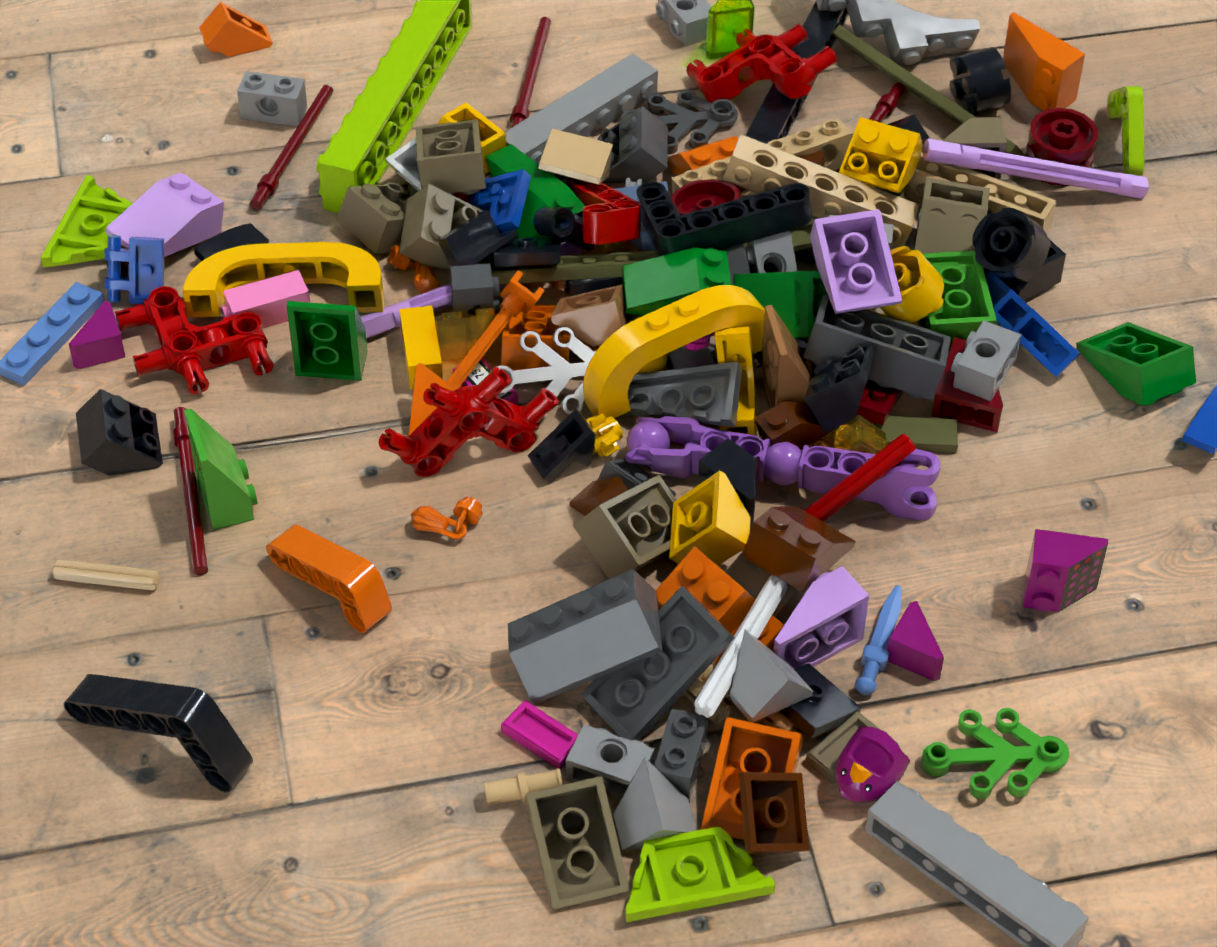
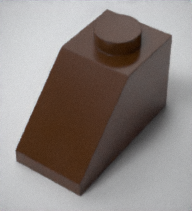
(790, 423)

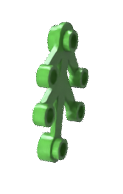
(999, 753)

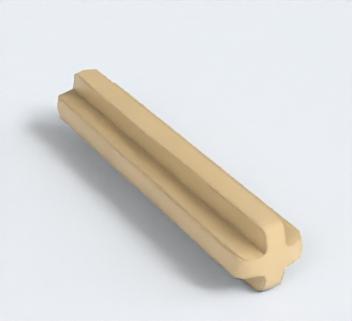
(106, 574)

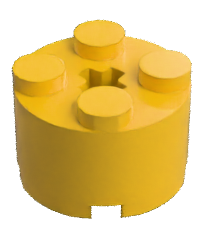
(918, 283)

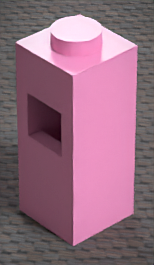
(266, 298)

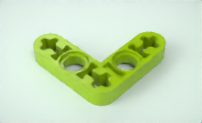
(1128, 105)

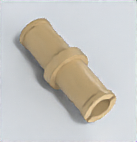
(517, 787)

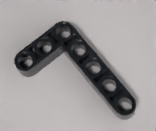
(722, 224)
(168, 712)

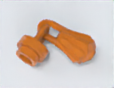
(424, 277)
(428, 519)

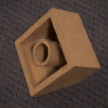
(593, 314)

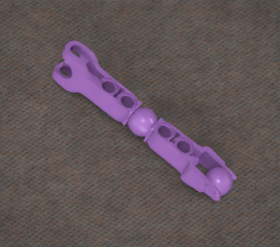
(784, 463)

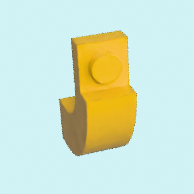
(736, 346)

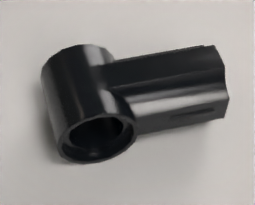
(567, 226)

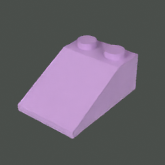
(173, 211)
(855, 261)
(824, 621)

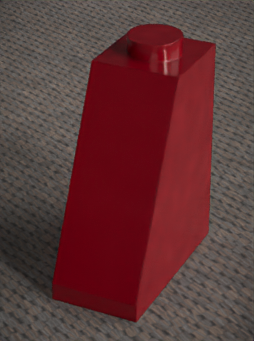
(961, 405)

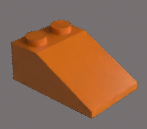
(1042, 64)
(536, 320)
(746, 749)

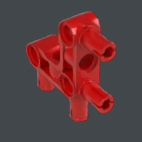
(762, 59)
(194, 348)
(465, 415)

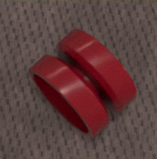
(1062, 137)
(703, 194)

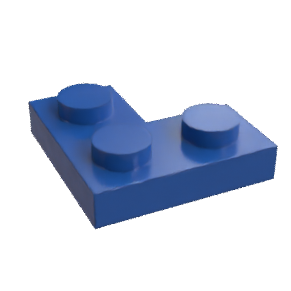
(504, 198)

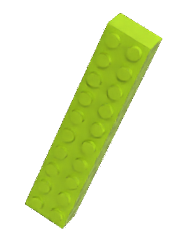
(393, 98)

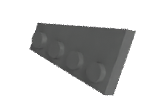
(699, 392)

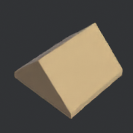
(577, 157)

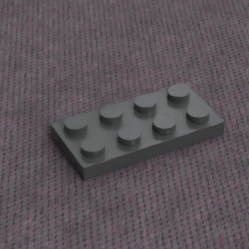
(644, 691)

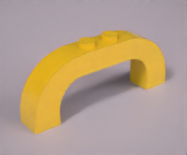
(316, 262)
(661, 332)

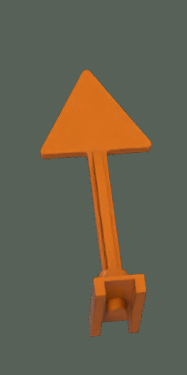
(516, 300)

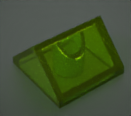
(725, 21)

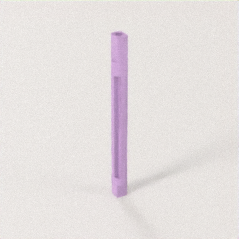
(1034, 168)
(439, 298)

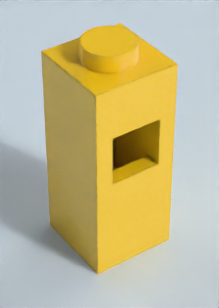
(420, 340)

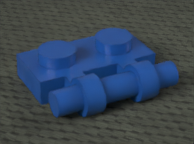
(145, 267)

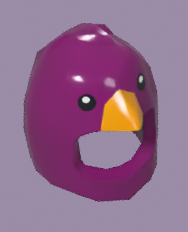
(869, 765)

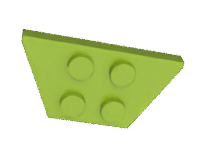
(83, 226)
(693, 873)

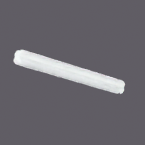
(754, 623)

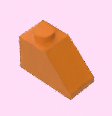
(233, 32)

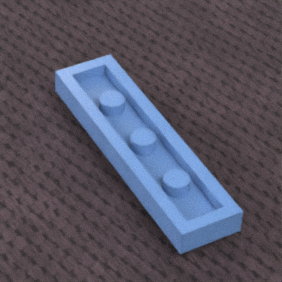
(50, 333)

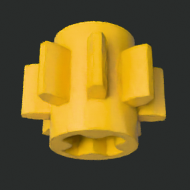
(607, 434)

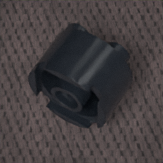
(980, 80)
(1010, 245)

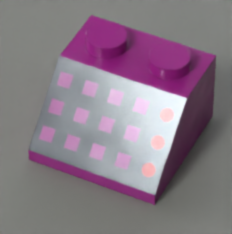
(1062, 569)

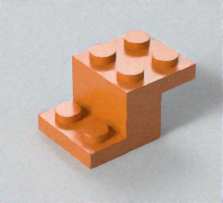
(716, 592)

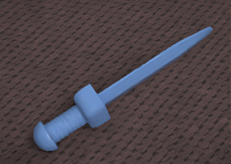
(876, 654)

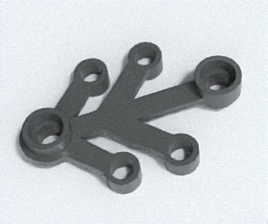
(714, 115)

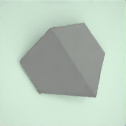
(764, 681)
(651, 809)

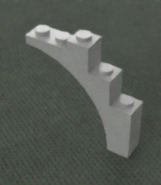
(904, 29)

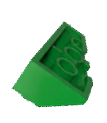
(543, 189)

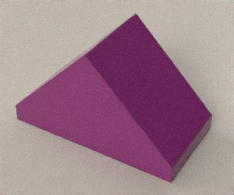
(98, 339)
(915, 646)

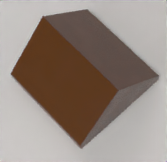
(773, 813)

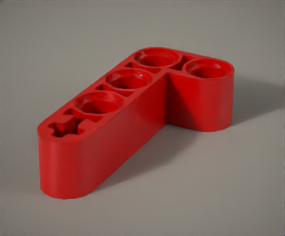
(607, 213)

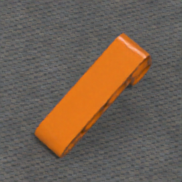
(335, 572)

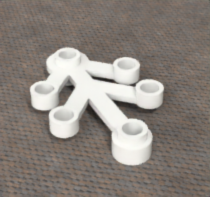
(559, 371)

